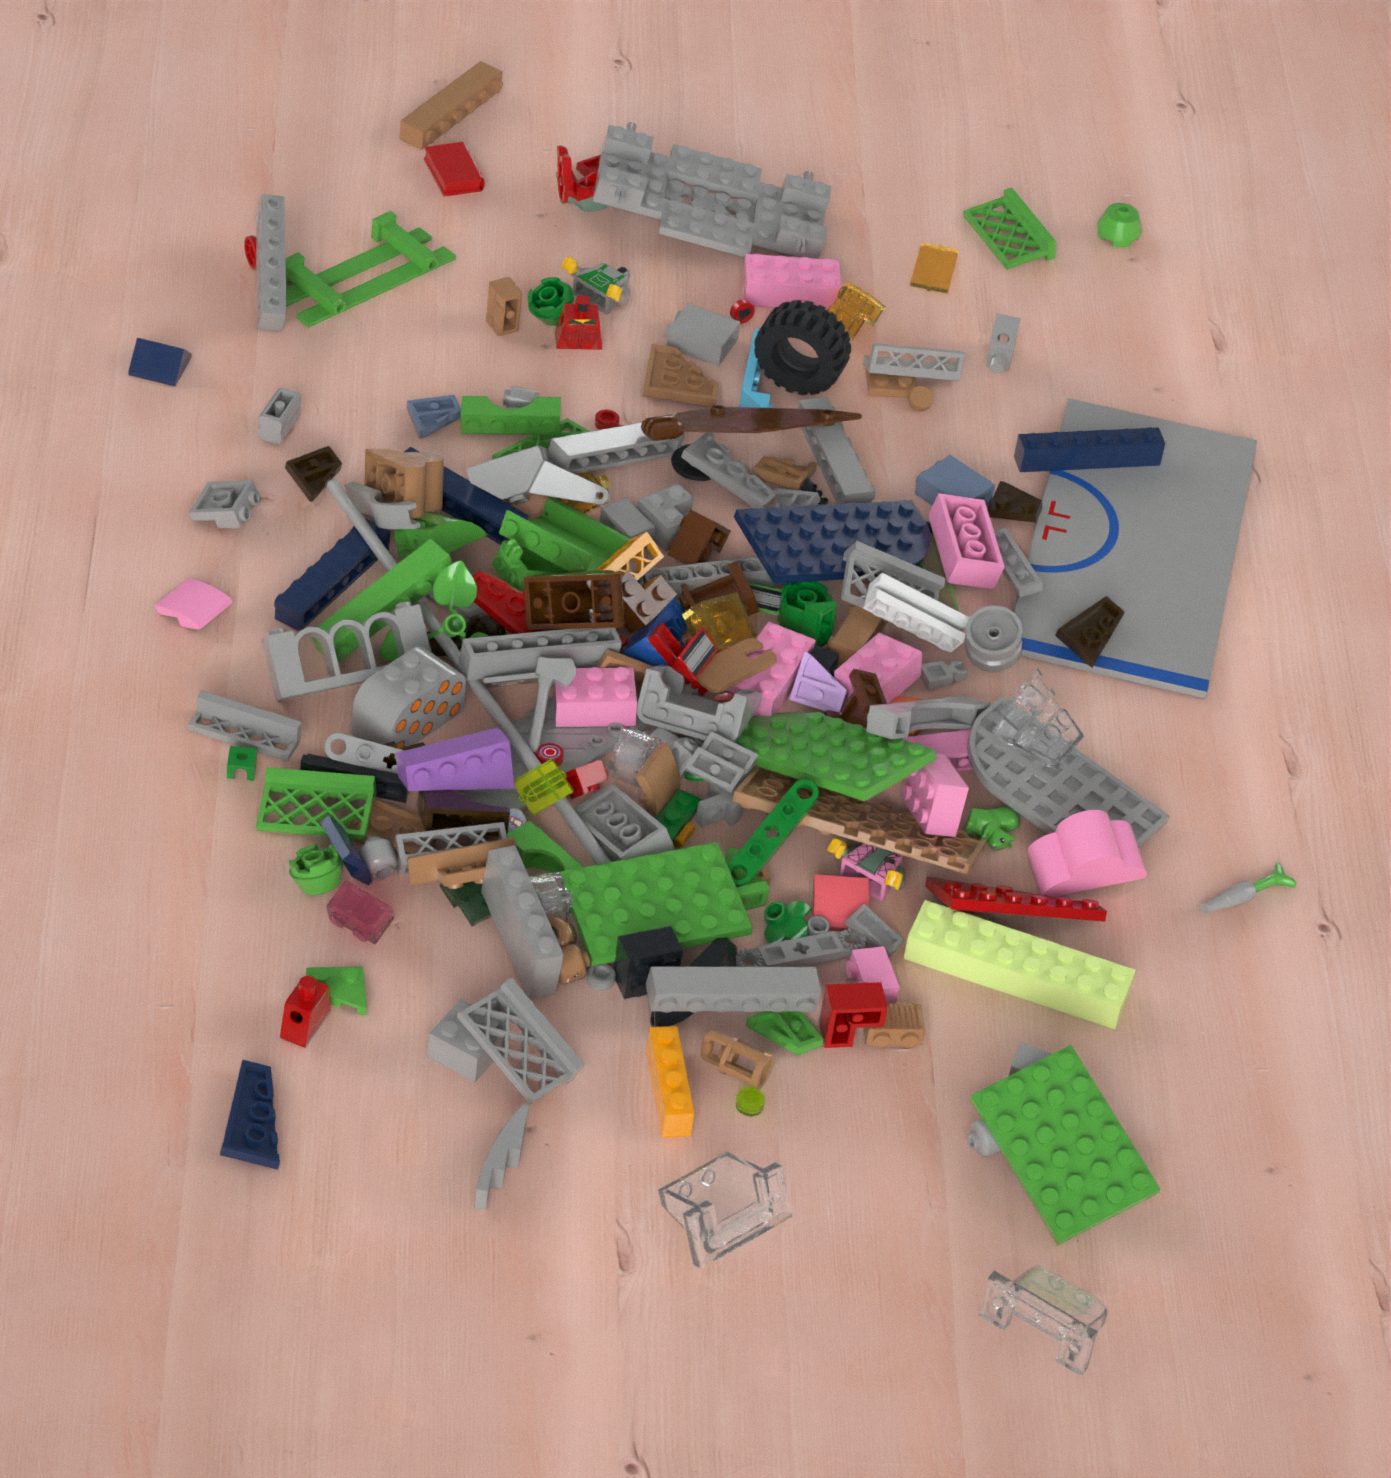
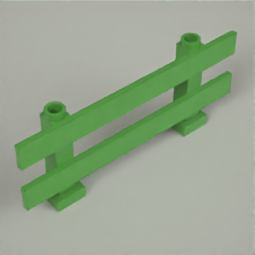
(333, 303)

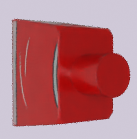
(309, 1002)

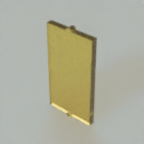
(934, 267)

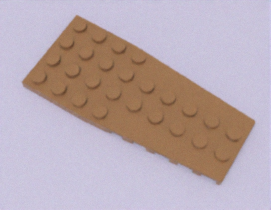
(862, 821)

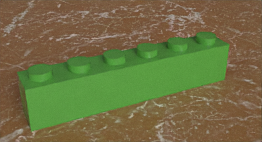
(403, 583)

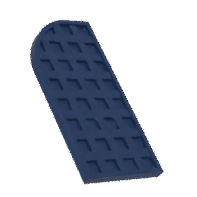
(812, 539)

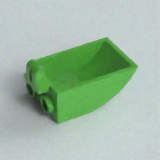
(442, 529)
(516, 562)

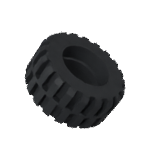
(812, 326)

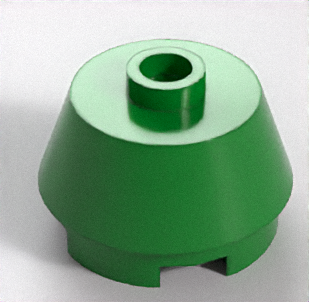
(548, 299)

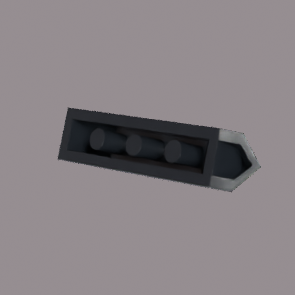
(718, 954)

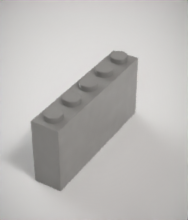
(522, 923)

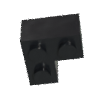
(639, 953)

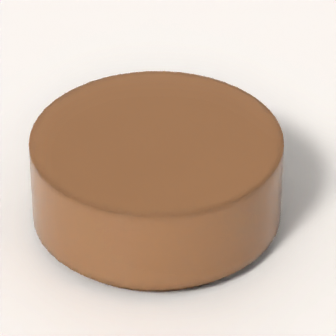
(920, 398)

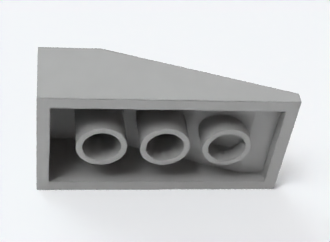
(622, 825)

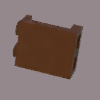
(727, 585)
(866, 693)

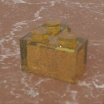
(855, 307)

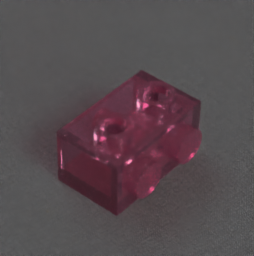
(359, 912)

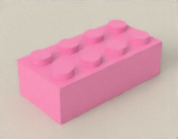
(781, 279)
(966, 541)
(778, 680)

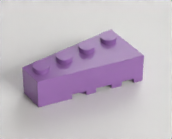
(459, 763)

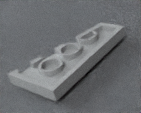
(731, 474)

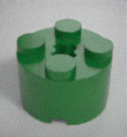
(794, 599)

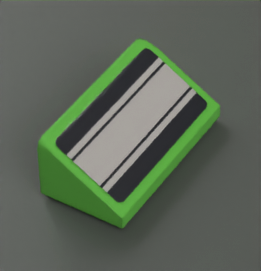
(766, 598)

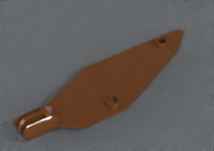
(739, 420)

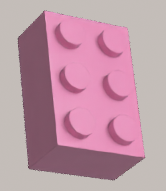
(892, 661)
(597, 698)
(936, 797)

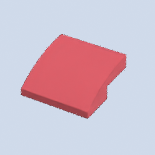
(838, 898)

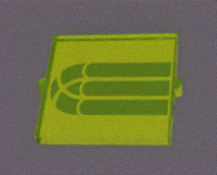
(542, 786)

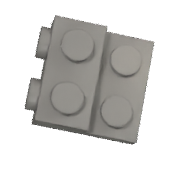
(226, 503)

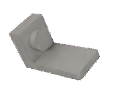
(683, 750)

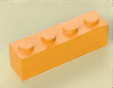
(669, 1082)

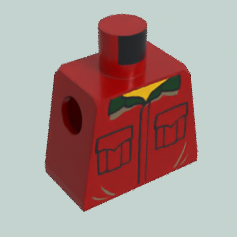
(579, 326)

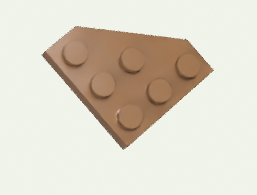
(676, 379)

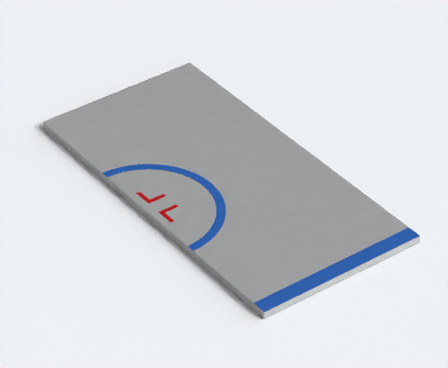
(1149, 542)

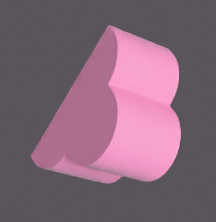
(1085, 855)

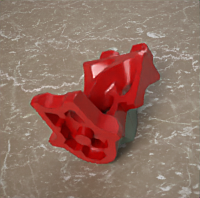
(575, 190)

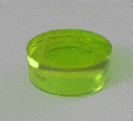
(750, 1102)

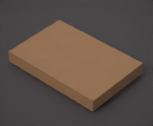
(388, 821)

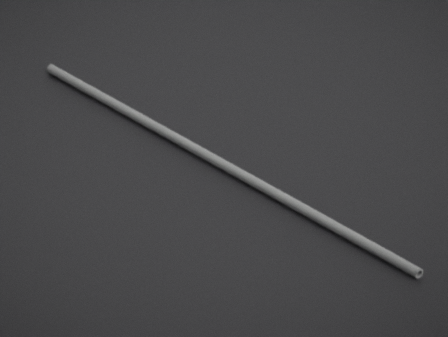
(477, 685)

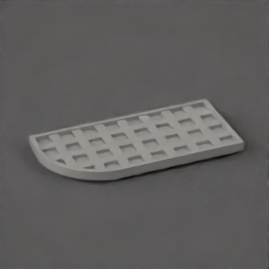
(1053, 794)

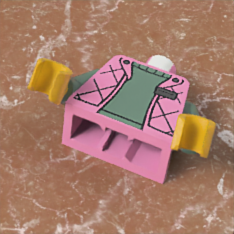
(867, 861)

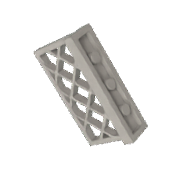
(877, 562)
(535, 1031)

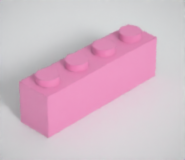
(952, 744)

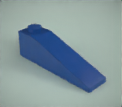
(639, 646)

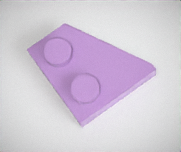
(817, 687)

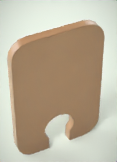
(733, 666)

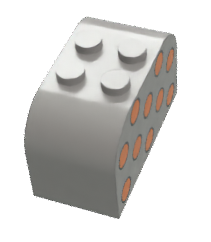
(408, 699)

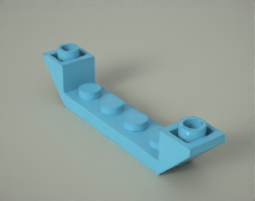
(749, 394)

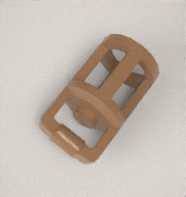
(729, 1055)

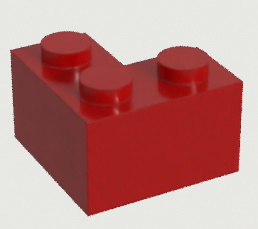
(850, 1008)

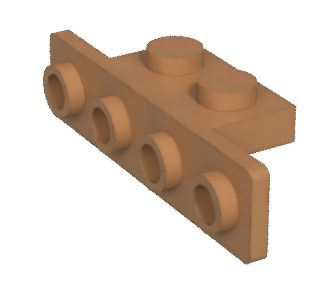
(455, 865)

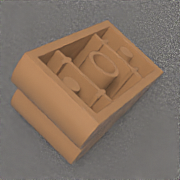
(406, 477)

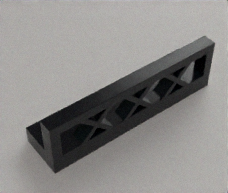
(387, 783)

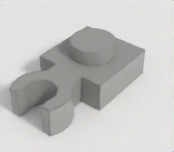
(939, 674)

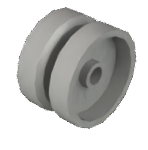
(994, 638)

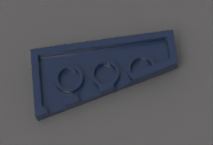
(251, 1119)

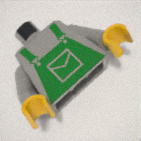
(600, 283)

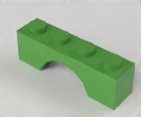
(538, 418)
(540, 851)

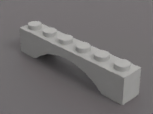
(900, 719)

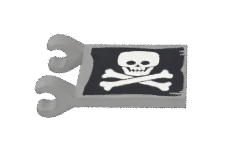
(511, 680)

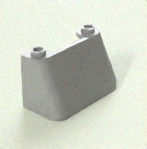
(668, 707)

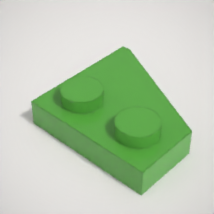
(345, 985)
(786, 1029)

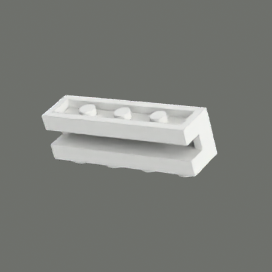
(916, 612)

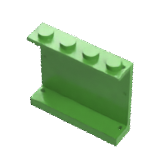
(564, 536)

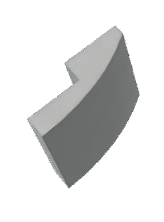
(721, 762)

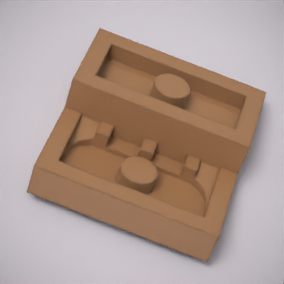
(658, 779)

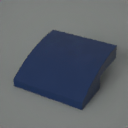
(346, 850)

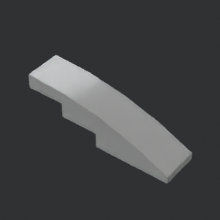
(503, 1153)

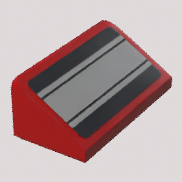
(695, 656)

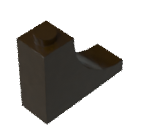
(450, 810)

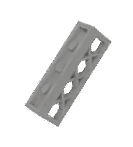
(914, 367)
(248, 722)
(445, 835)

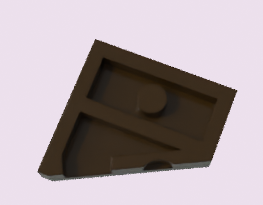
(314, 471)
(1014, 504)

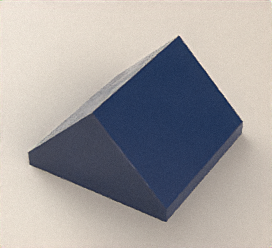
(158, 362)

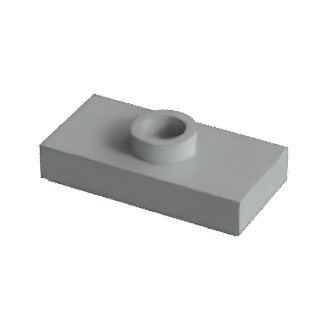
(875, 930)

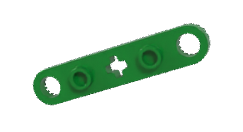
(784, 819)

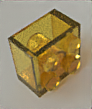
(722, 620)

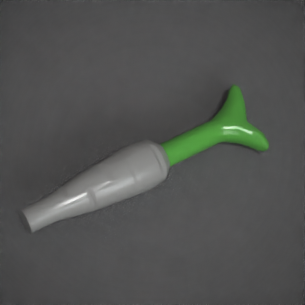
(1246, 891)

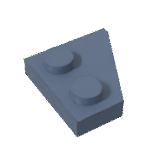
(433, 413)

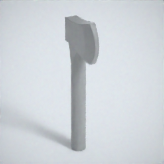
(548, 670)

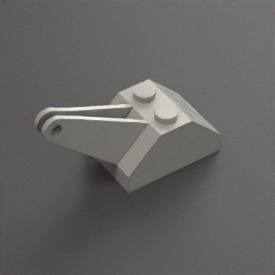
(532, 473)

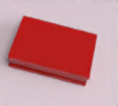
(453, 169)

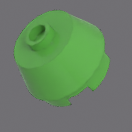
(1120, 224)
(316, 869)

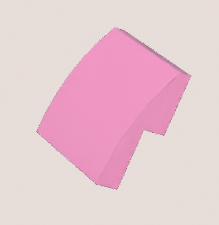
(194, 603)

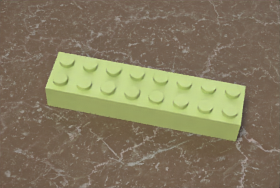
(1019, 964)

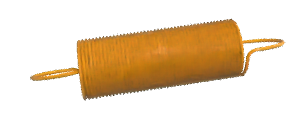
(684, 835)

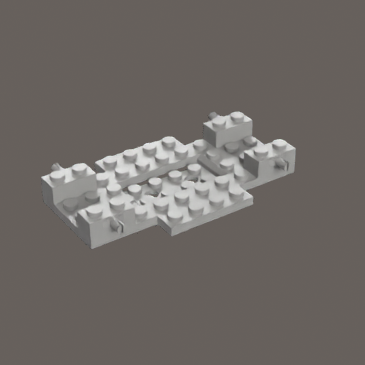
(766, 215)

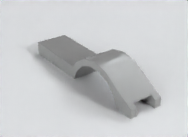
(385, 514)

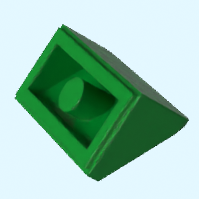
(819, 621)

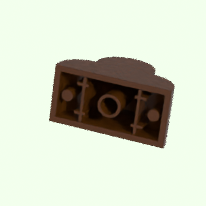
(574, 600)

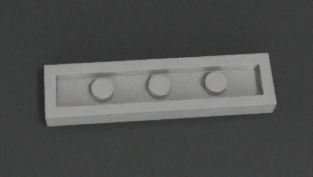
(1017, 567)

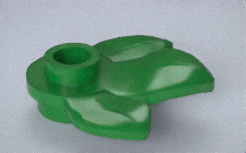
(785, 921)

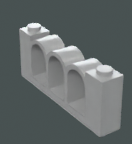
(285, 664)

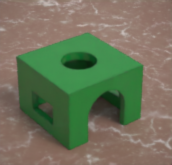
(242, 758)

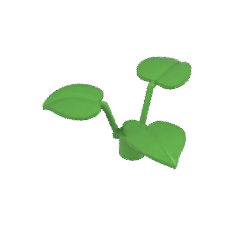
(452, 588)

